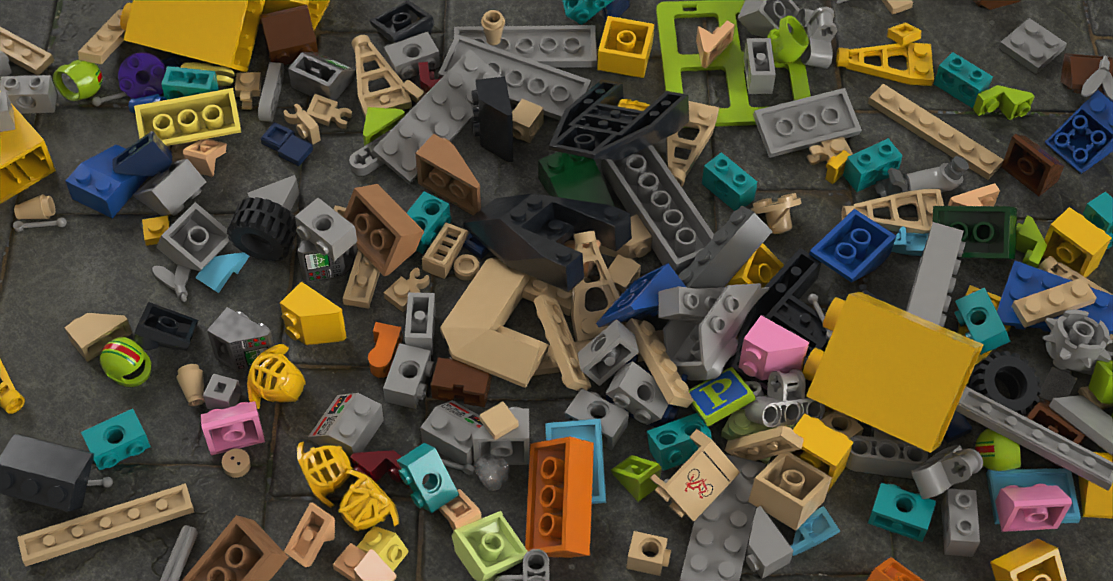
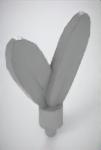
(1100, 77)
(175, 282)

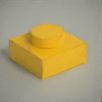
(904, 33)
(836, 166)
(154, 228)

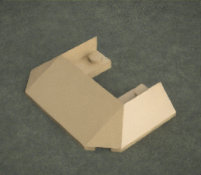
(478, 319)

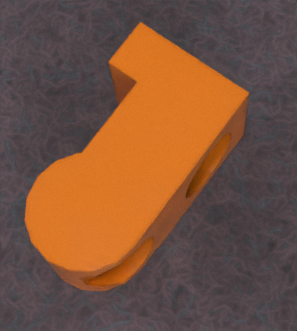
(387, 341)

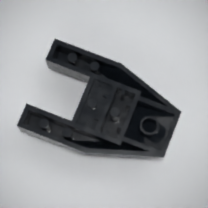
(602, 130)
(531, 231)
(784, 308)

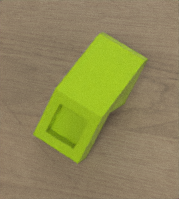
(1008, 100)
(1030, 242)

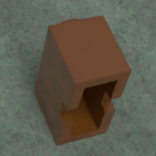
(460, 381)

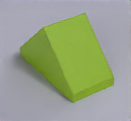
(380, 121)
(636, 475)

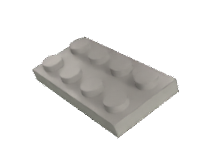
(806, 122)

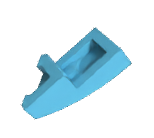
(909, 243)
(220, 269)
(814, 531)

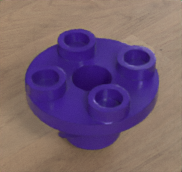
(141, 75)

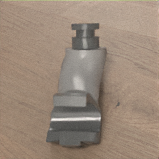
(944, 177)

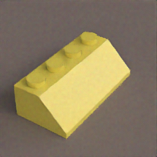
(190, 117)

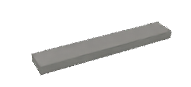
(1036, 438)

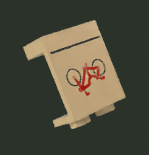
(698, 479)

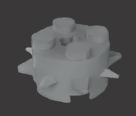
(1077, 341)

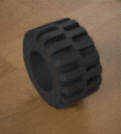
(262, 229)
(1016, 376)

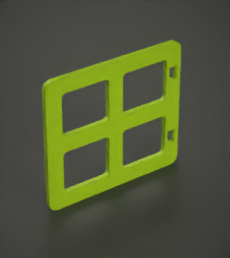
(730, 60)

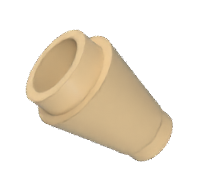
(493, 26)
(36, 208)
(192, 384)

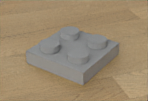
(1032, 45)

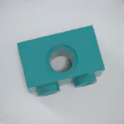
(729, 182)
(980, 307)
(121, 427)
(438, 488)
(909, 524)

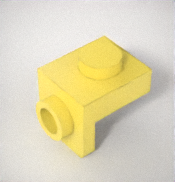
(386, 545)

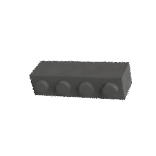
(726, 251)

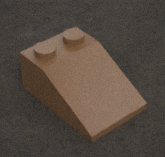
(447, 174)
(239, 554)

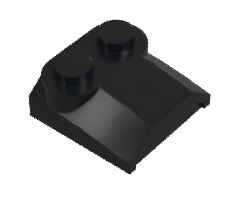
(403, 22)
(164, 328)

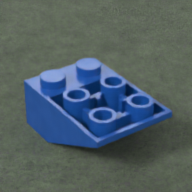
(1086, 134)

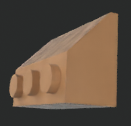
(382, 228)

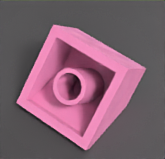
(771, 349)
(232, 428)
(1031, 507)

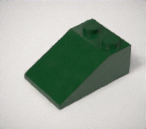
(573, 178)
(986, 229)

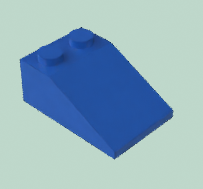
(99, 186)
(854, 246)
(641, 296)

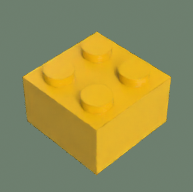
(625, 46)
(1076, 242)
(822, 447)

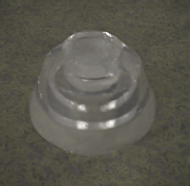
(492, 472)

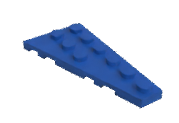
(1028, 280)

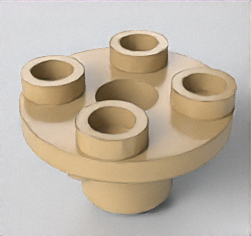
(777, 212)

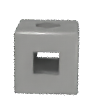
(222, 392)

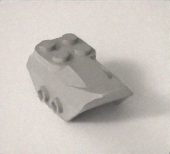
(706, 346)

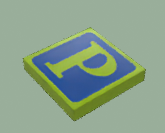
(721, 396)

